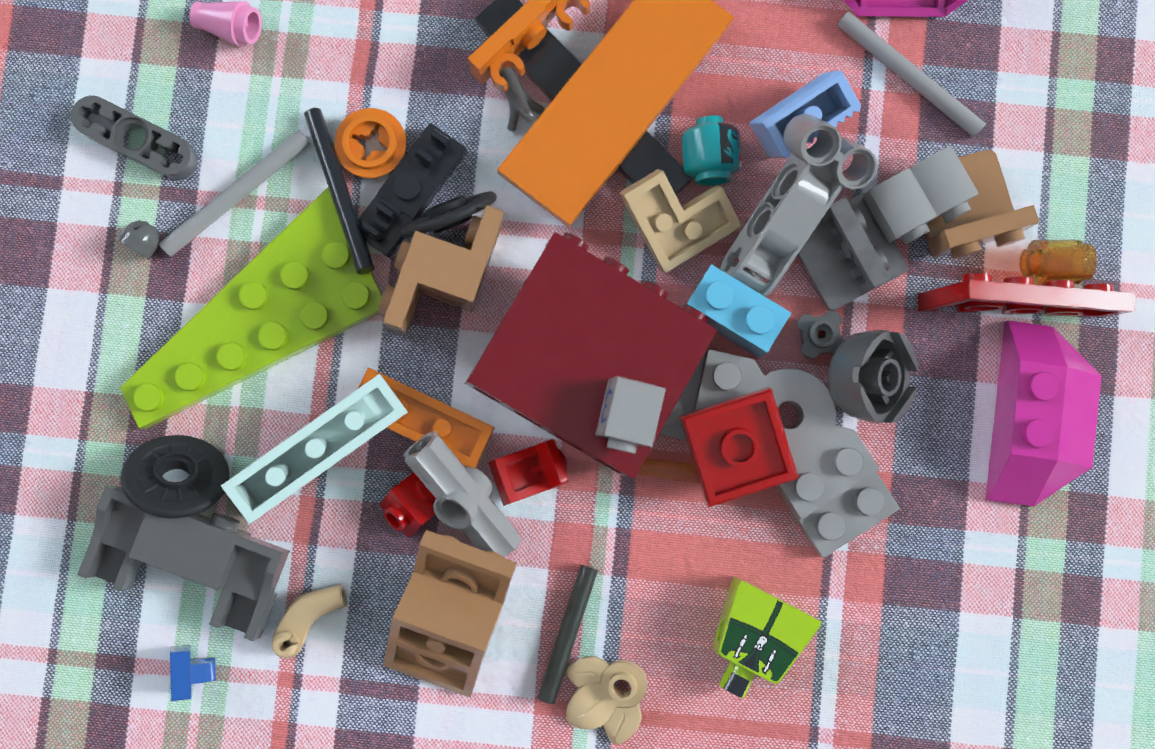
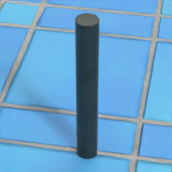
(567, 634)

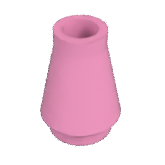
(229, 20)

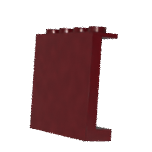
(574, 331)

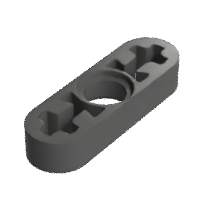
(123, 122)

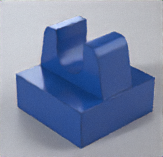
(188, 671)

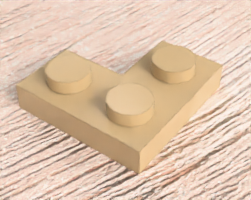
(674, 230)

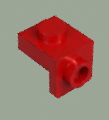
(529, 471)
(408, 505)

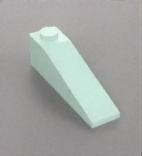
(314, 448)

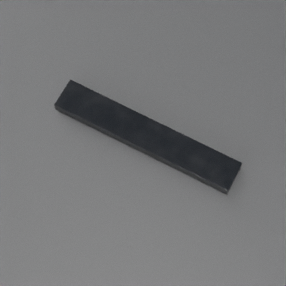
(552, 66)

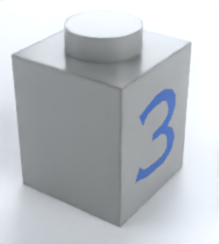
(630, 414)

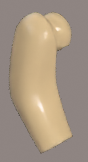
(301, 615)

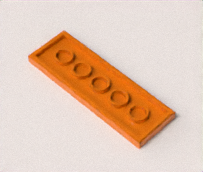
(612, 102)

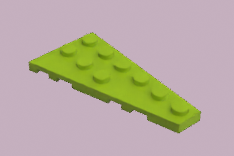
(272, 310)

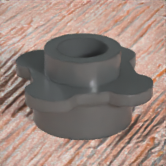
(809, 327)

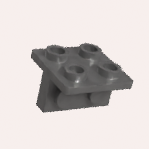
(849, 254)

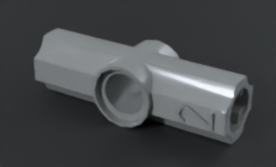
(461, 495)

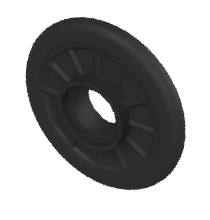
(449, 214)
(152, 494)

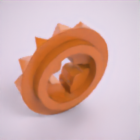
(363, 125)

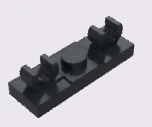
(410, 188)

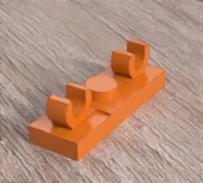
(522, 30)
(459, 431)

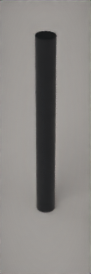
(339, 191)

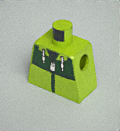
(759, 636)

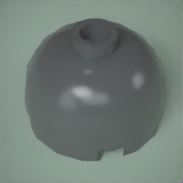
(873, 376)

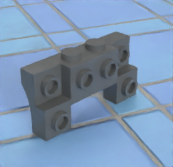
(191, 547)

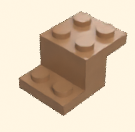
(440, 271)
(448, 613)

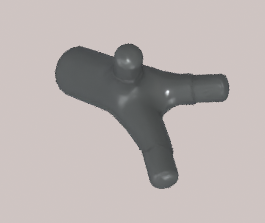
(518, 100)

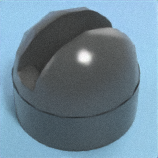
(140, 238)

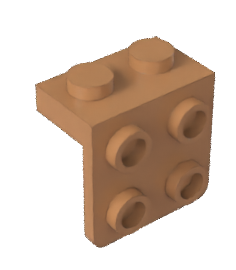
(990, 214)

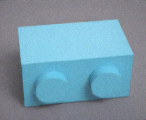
(738, 311)

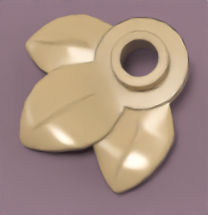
(599, 699)

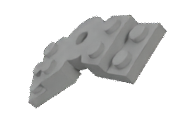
(838, 478)

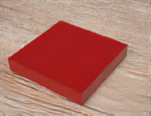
(738, 446)

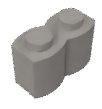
(921, 195)

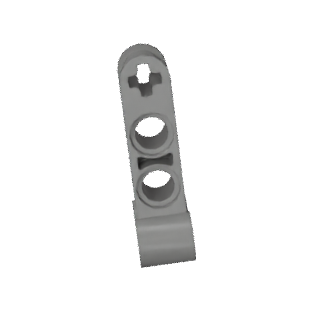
(796, 201)

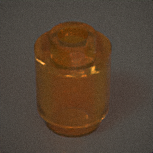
(1058, 261)

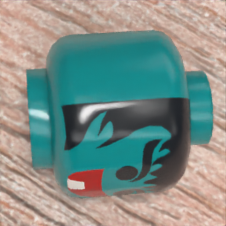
(711, 151)

